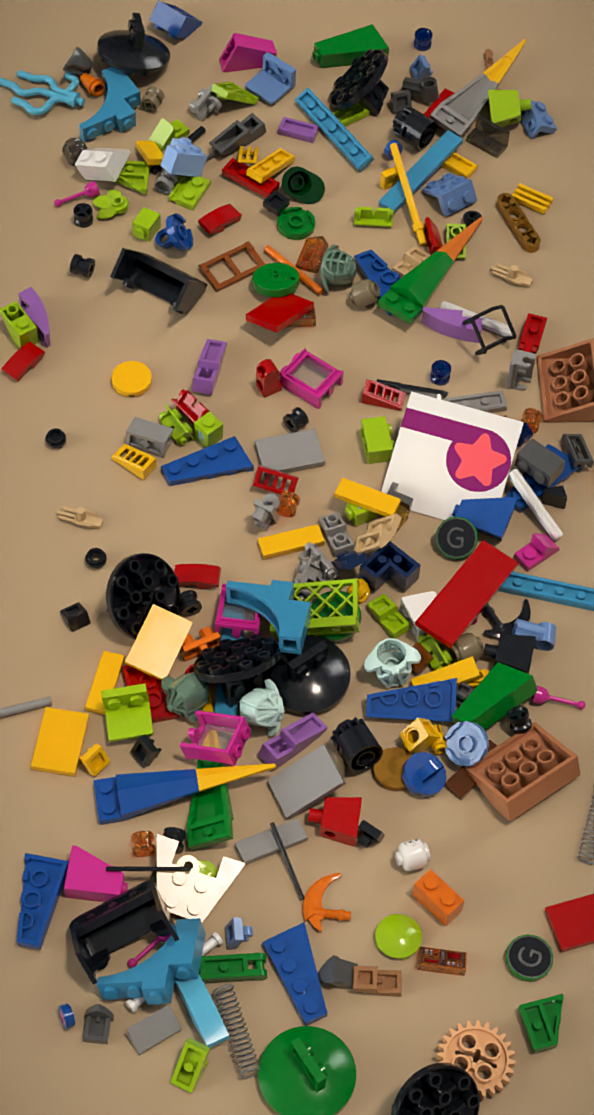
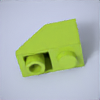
(19, 324)

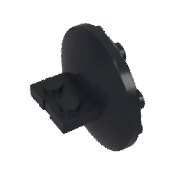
(133, 49)
(362, 83)
(135, 587)
(238, 665)
(311, 679)
(438, 1091)

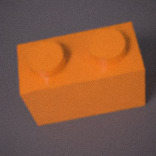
(438, 897)

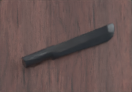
(439, 394)

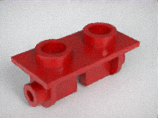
(185, 405)

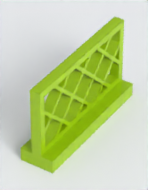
(330, 624)

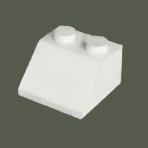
(102, 163)

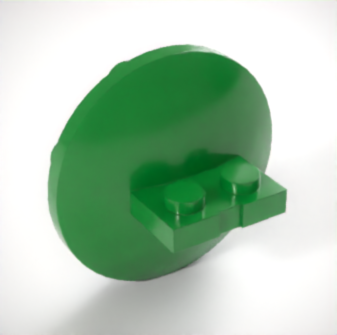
(307, 1072)

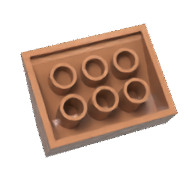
(568, 383)
(524, 771)

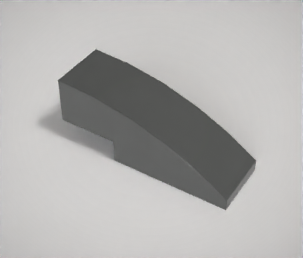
(238, 135)

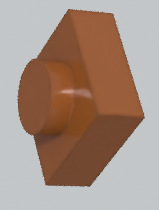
(426, 658)

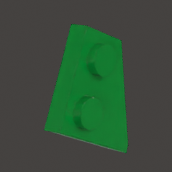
(542, 1022)

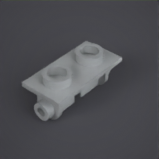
(306, 571)
(328, 571)

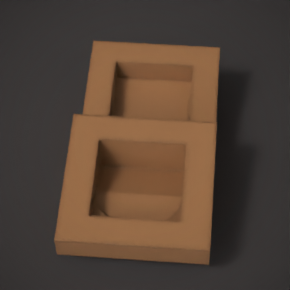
(377, 982)

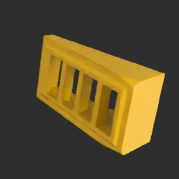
(141, 471)

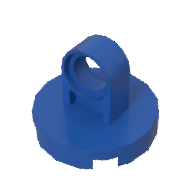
(177, 234)
(424, 774)

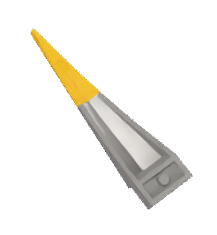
(465, 105)

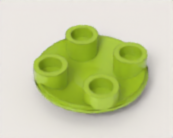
(398, 936)

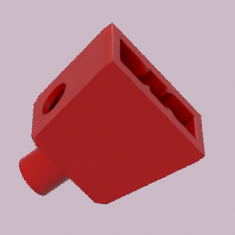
(338, 819)

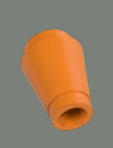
(92, 84)

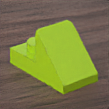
(166, 131)
(190, 1065)

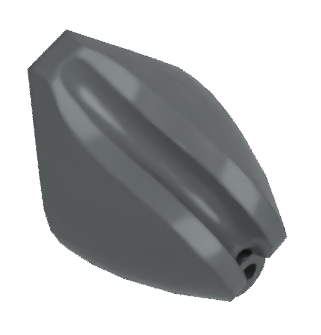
(78, 63)

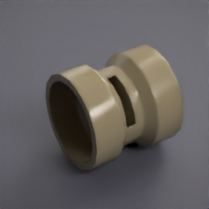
(151, 100)

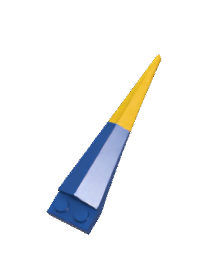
(137, 793)

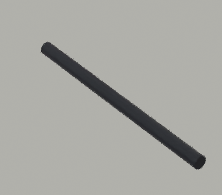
(287, 861)
(148, 868)

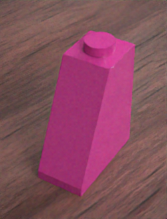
(245, 53)
(89, 879)

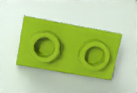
(368, 217)
(172, 419)
(441, 657)

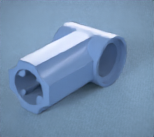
(544, 632)

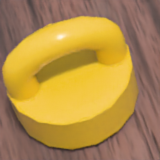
(363, 590)

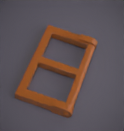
(226, 257)

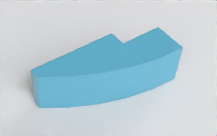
(202, 1011)

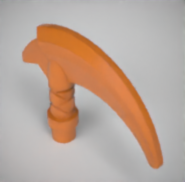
(313, 907)

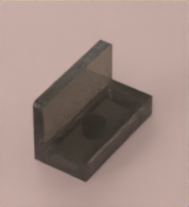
(489, 137)

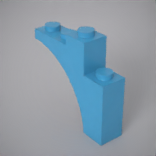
(117, 107)
(278, 606)
(157, 974)

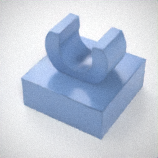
(421, 68)
(237, 933)

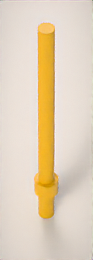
(418, 226)

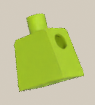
(507, 107)

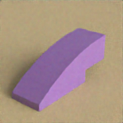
(36, 311)
(450, 323)
(209, 366)
(292, 740)

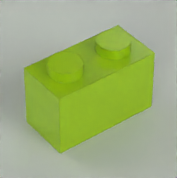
(377, 439)

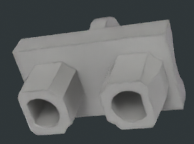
(207, 102)
(266, 510)

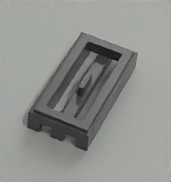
(573, 450)

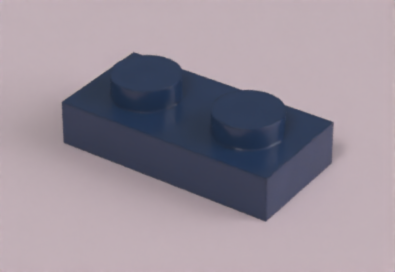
(349, 560)

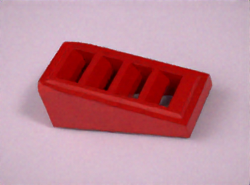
(378, 388)
(260, 469)

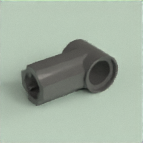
(426, 88)

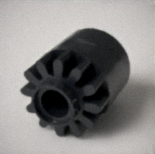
(414, 127)
(356, 745)

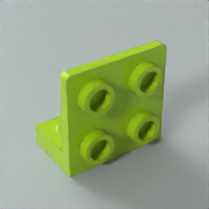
(127, 712)

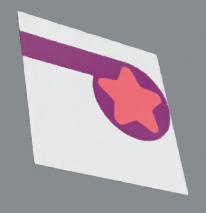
(450, 455)

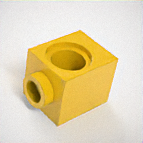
(427, 735)

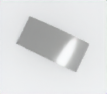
(336, 534)

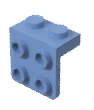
(273, 80)
(452, 192)

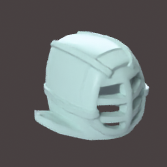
(392, 666)
(263, 707)

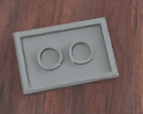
(290, 451)
(306, 781)

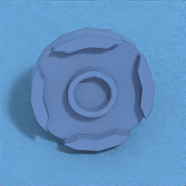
(466, 743)

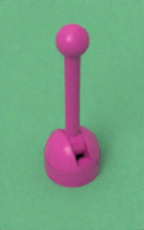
(91, 190)
(542, 696)
(133, 961)

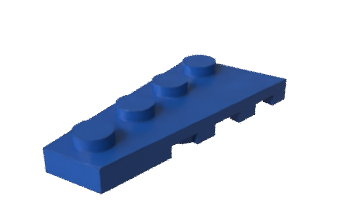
(377, 270)
(208, 462)
(538, 488)
(426, 701)
(41, 891)
(296, 968)

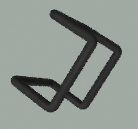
(483, 350)

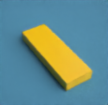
(270, 165)
(367, 497)
(290, 541)
(463, 670)
(105, 678)

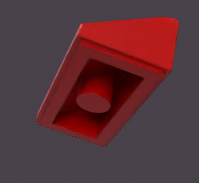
(432, 236)

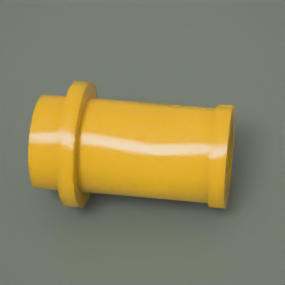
(439, 745)

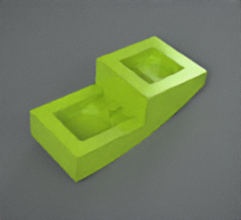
(388, 617)

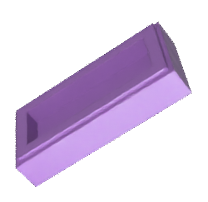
(298, 130)

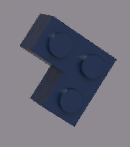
(390, 564)

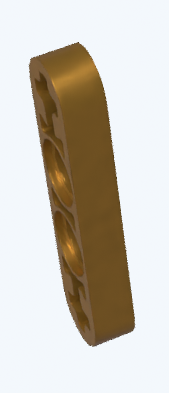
(515, 223)

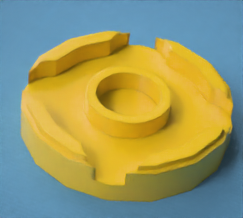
(131, 378)

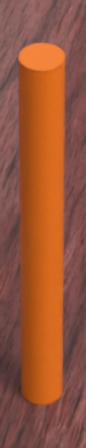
(303, 277)

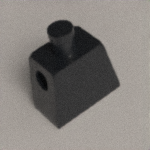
(512, 651)

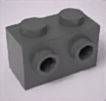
(539, 463)

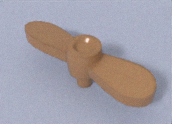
(488, 55)

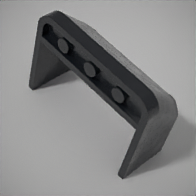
(158, 278)
(117, 924)

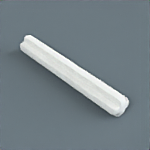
(487, 323)
(535, 505)

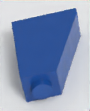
(488, 514)

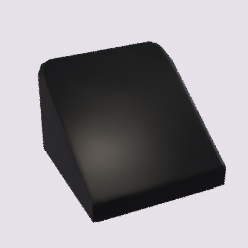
(554, 497)
(75, 616)

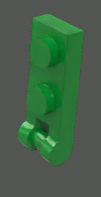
(233, 967)

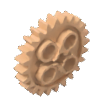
(482, 1040)

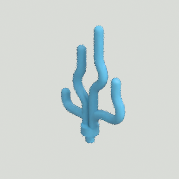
(56, 96)

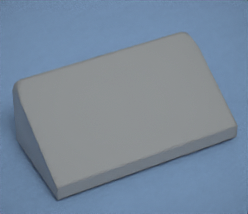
(153, 1029)

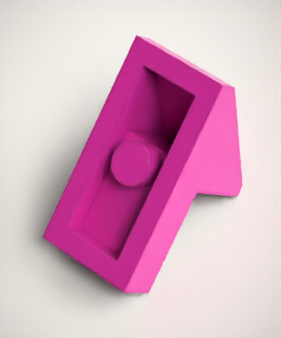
(536, 551)

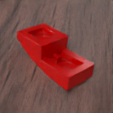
(217, 219)
(22, 360)
(198, 574)

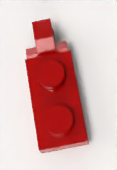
(532, 333)

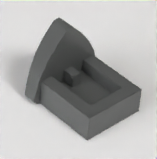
(406, 501)
(337, 972)
(97, 1024)

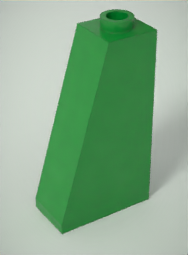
(347, 46)
(495, 696)

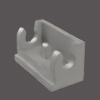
(520, 369)
(149, 437)

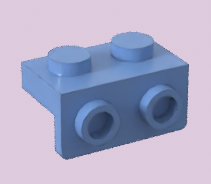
(537, 120)

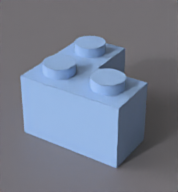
(183, 158)

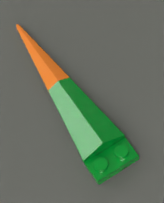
(416, 288)

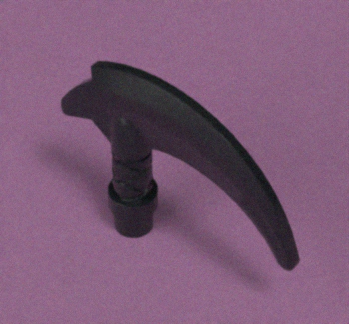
(504, 628)

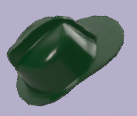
(303, 185)

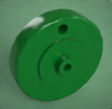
(275, 280)
(326, 611)

